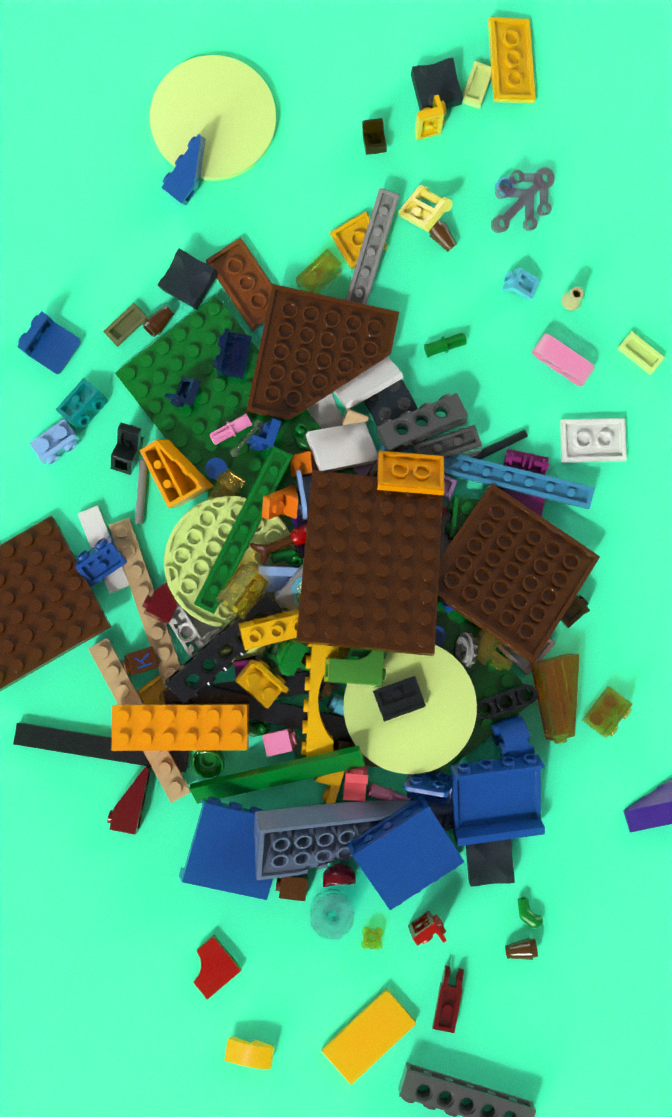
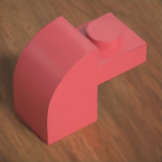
(355, 784)

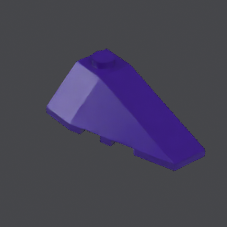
(651, 810)

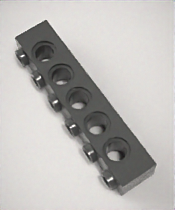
(501, 1102)

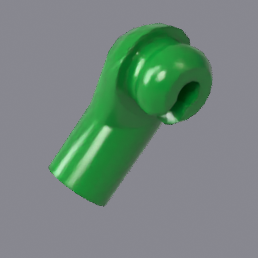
(258, 728)

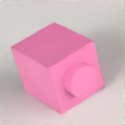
(280, 741)

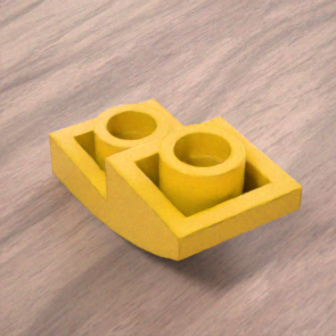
(248, 1054)

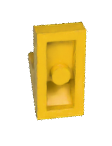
(334, 781)

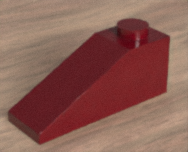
(160, 604)
(129, 809)

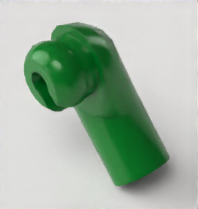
(299, 435)
(287, 555)
(531, 919)

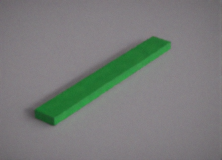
(243, 528)
(278, 774)

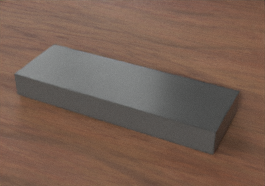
(450, 443)

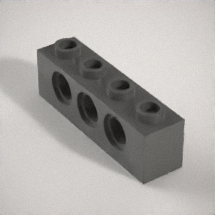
(449, 404)

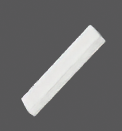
(96, 529)

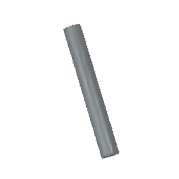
(141, 492)

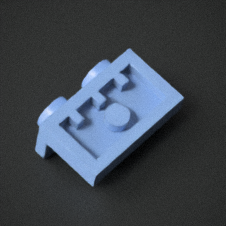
(55, 442)

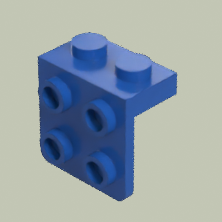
(49, 343)
(431, 786)

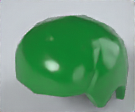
(208, 763)

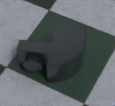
(127, 448)

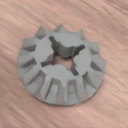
(466, 649)

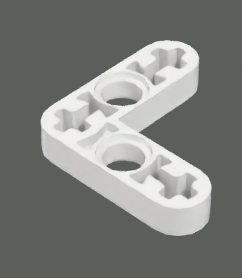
(202, 640)

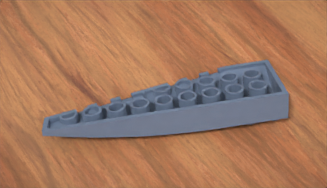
(314, 835)

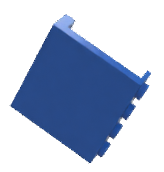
(497, 799)
(225, 850)
(405, 853)

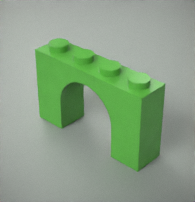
(364, 671)

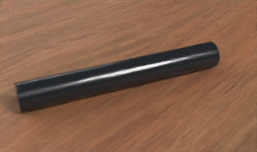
(502, 444)

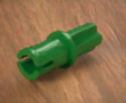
(445, 344)

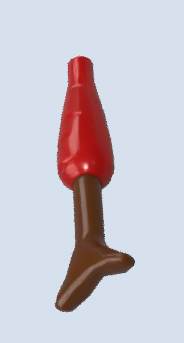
(296, 537)

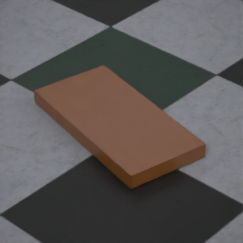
(243, 282)

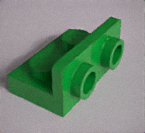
(460, 510)

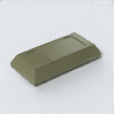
(125, 324)

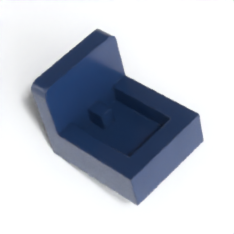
(186, 393)

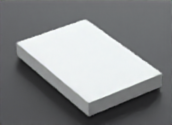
(369, 383)
(593, 440)
(342, 447)

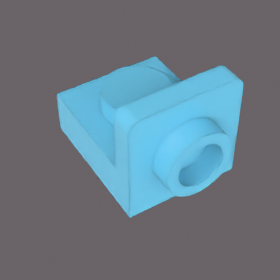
(521, 283)

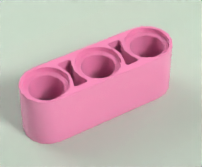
(563, 360)

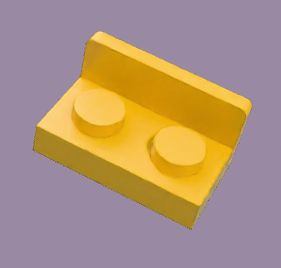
(430, 120)
(261, 682)

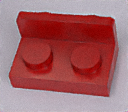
(424, 928)

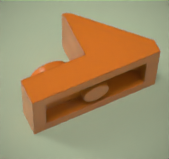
(303, 462)
(281, 502)

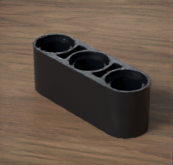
(515, 701)

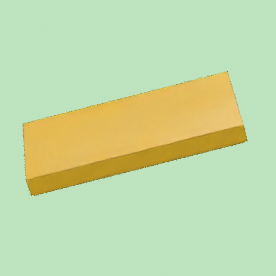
(511, 60)
(368, 1036)

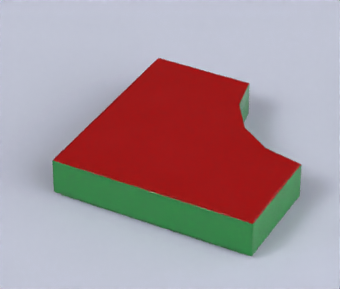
(216, 967)

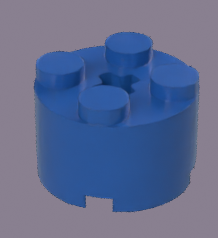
(512, 737)

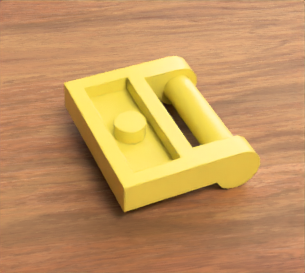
(421, 213)

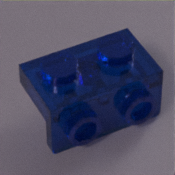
(233, 354)

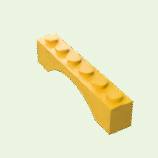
(318, 737)

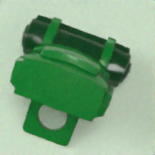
(286, 656)

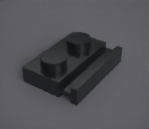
(399, 698)

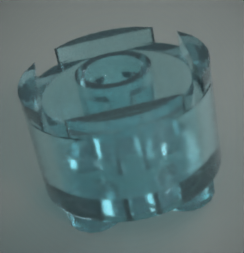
(336, 926)

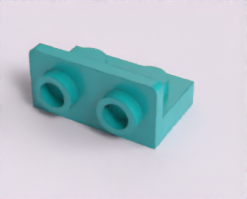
(82, 404)

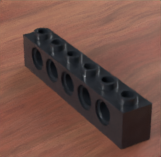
(211, 650)

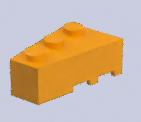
(173, 473)

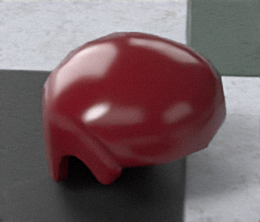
(338, 875)

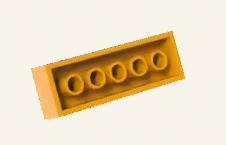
(180, 727)

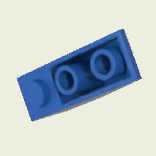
(185, 177)

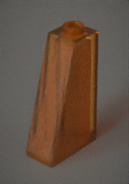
(557, 694)

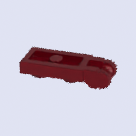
(448, 1002)

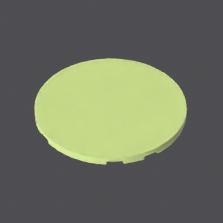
(224, 105)
(196, 544)
(425, 736)

